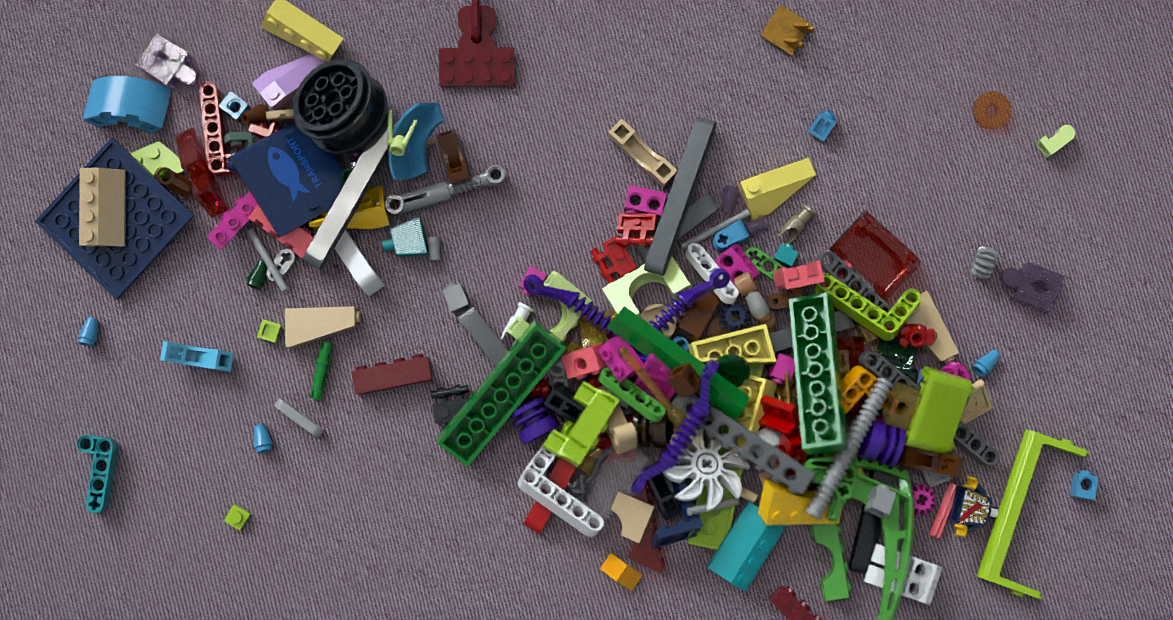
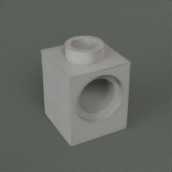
(455, 297)
(880, 501)

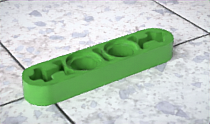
(629, 396)

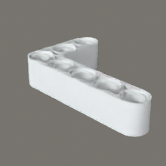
(556, 493)

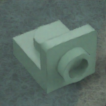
(239, 139)

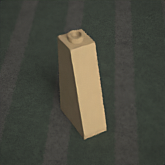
(928, 315)
(313, 324)

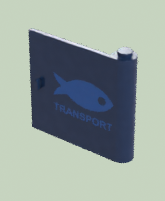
(289, 177)

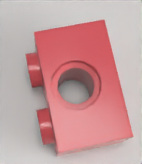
(575, 365)

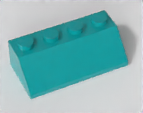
(745, 548)

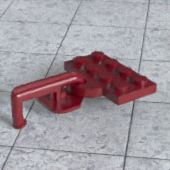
(479, 62)

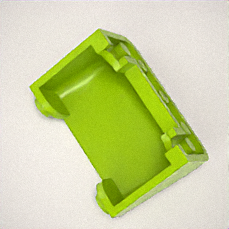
(938, 411)

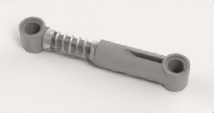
(442, 191)

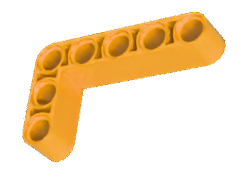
(857, 387)

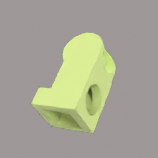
(1060, 138)

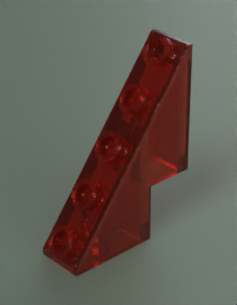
(202, 179)
(643, 551)

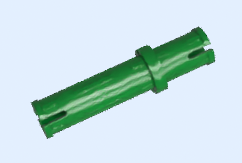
(323, 362)

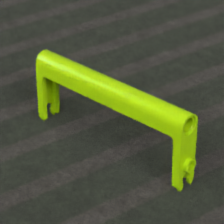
(1012, 504)

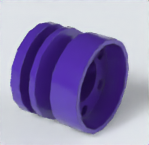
(533, 420)
(882, 443)

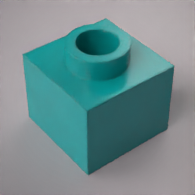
(786, 255)

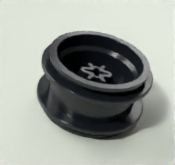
(343, 94)

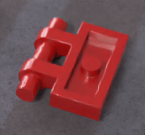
(636, 224)
(618, 256)

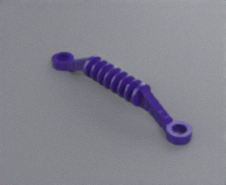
(688, 298)
(572, 299)
(670, 458)

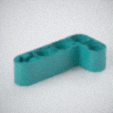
(97, 473)

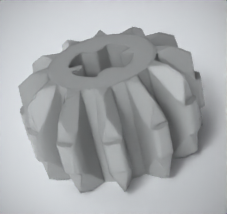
(983, 262)

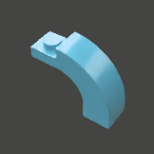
(196, 356)

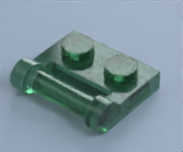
(895, 351)

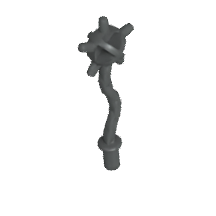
(581, 487)

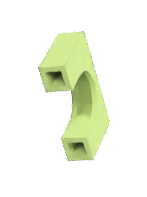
(622, 291)
(569, 318)

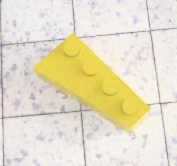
(301, 30)
(750, 343)

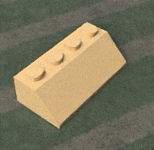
(102, 207)

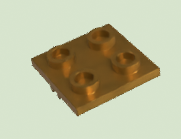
(786, 30)

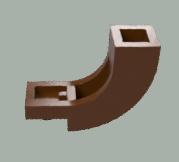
(453, 157)
(931, 461)

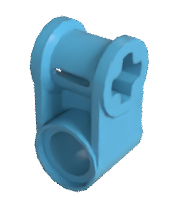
(732, 234)

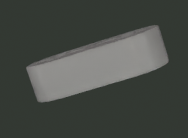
(286, 267)

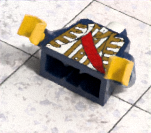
(971, 507)

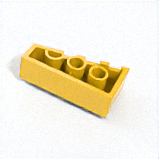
(783, 507)

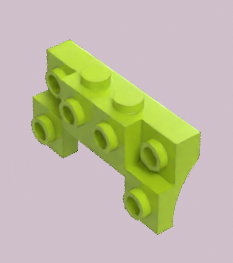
(585, 431)

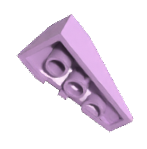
(280, 84)

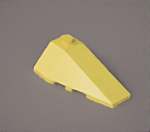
(772, 188)

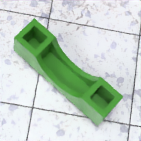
(834, 583)

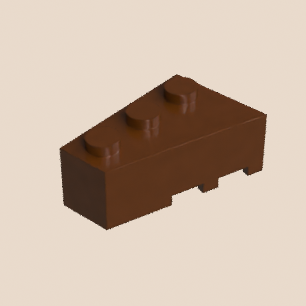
(696, 317)

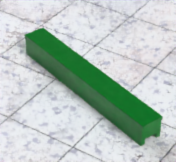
(651, 341)

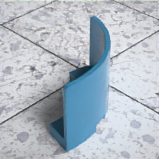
(127, 100)
(414, 160)

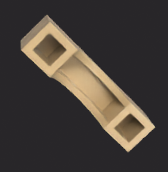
(636, 149)

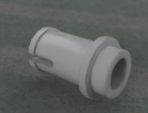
(434, 248)

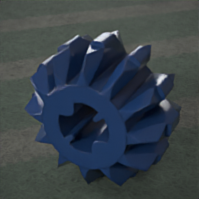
(727, 317)

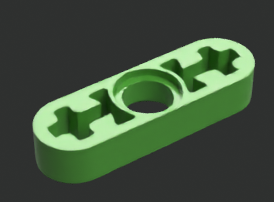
(759, 255)

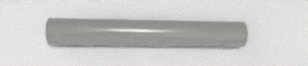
(722, 504)

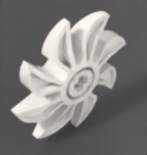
(706, 476)

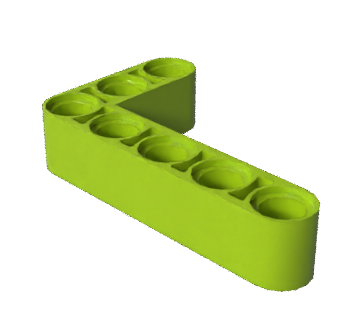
(869, 309)

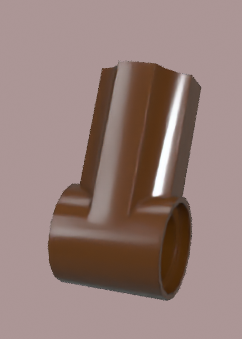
(175, 181)

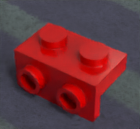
(779, 415)

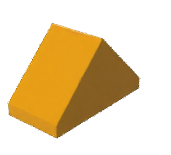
(621, 571)

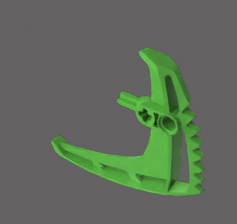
(859, 489)

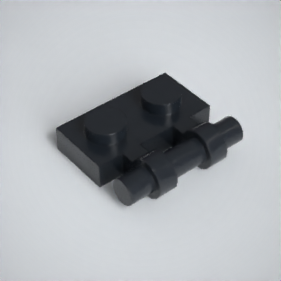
(445, 410)

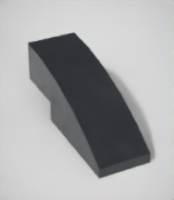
(663, 495)

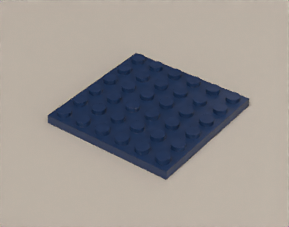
(151, 222)

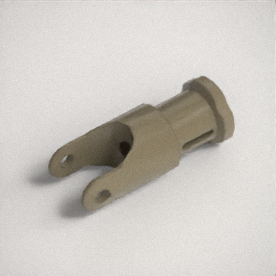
(797, 223)

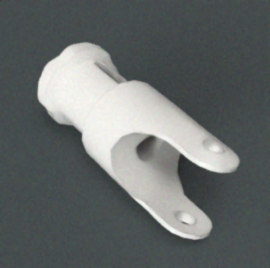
(523, 312)

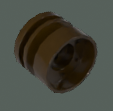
(650, 431)

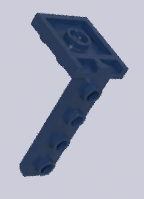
(684, 529)

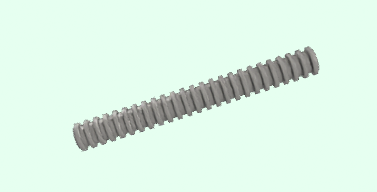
(844, 457)

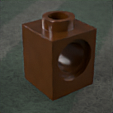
(684, 380)

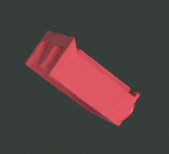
(798, 276)

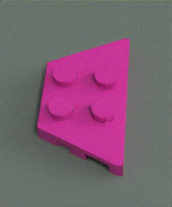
(659, 374)

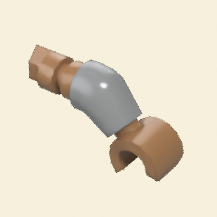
(754, 300)

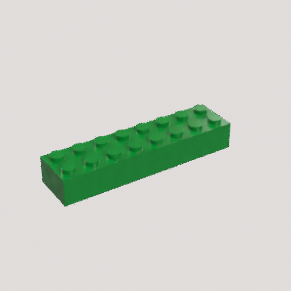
(818, 374)
(501, 393)

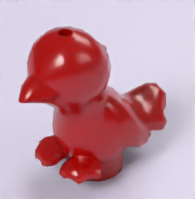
(915, 335)

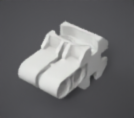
(924, 582)

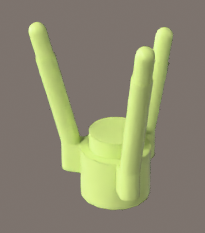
(398, 143)

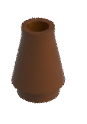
(255, 115)

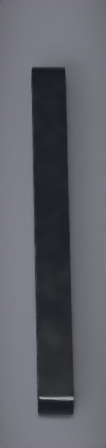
(870, 524)

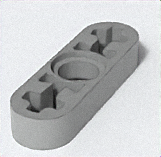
(299, 417)

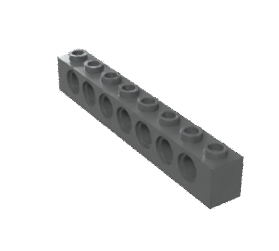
(804, 476)

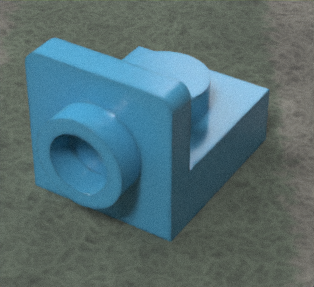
(823, 124)

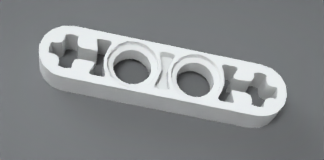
(700, 257)

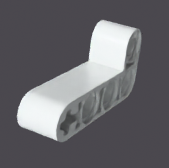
(358, 265)

